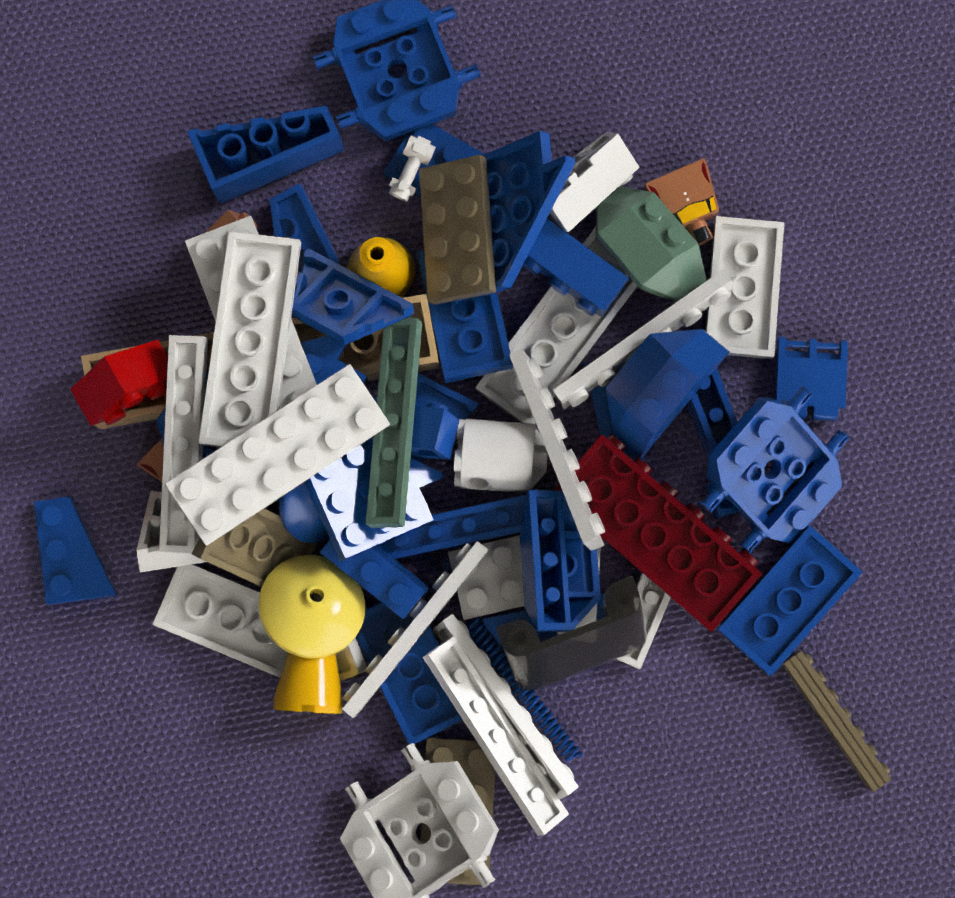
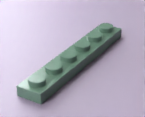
(393, 445)

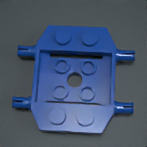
(402, 104)
(778, 434)

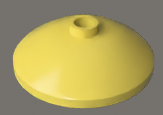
(302, 624)

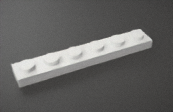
(683, 312)
(182, 430)
(563, 461)
(404, 639)
(496, 736)
(540, 748)

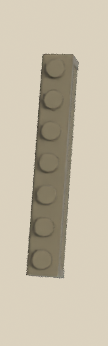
(836, 720)

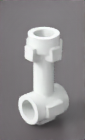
(419, 151)

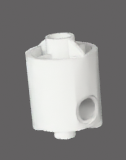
(499, 456)

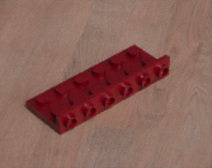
(663, 535)

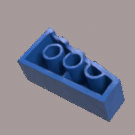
(264, 150)

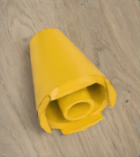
(385, 264)
(309, 685)

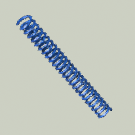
(525, 693)

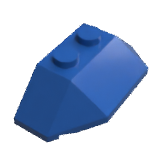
(659, 384)
(557, 567)

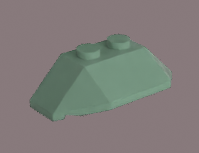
(649, 243)

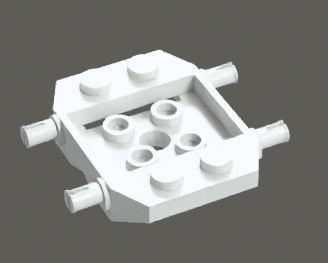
(429, 795)

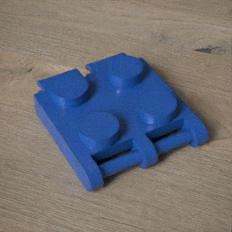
(818, 372)

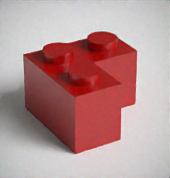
(122, 382)

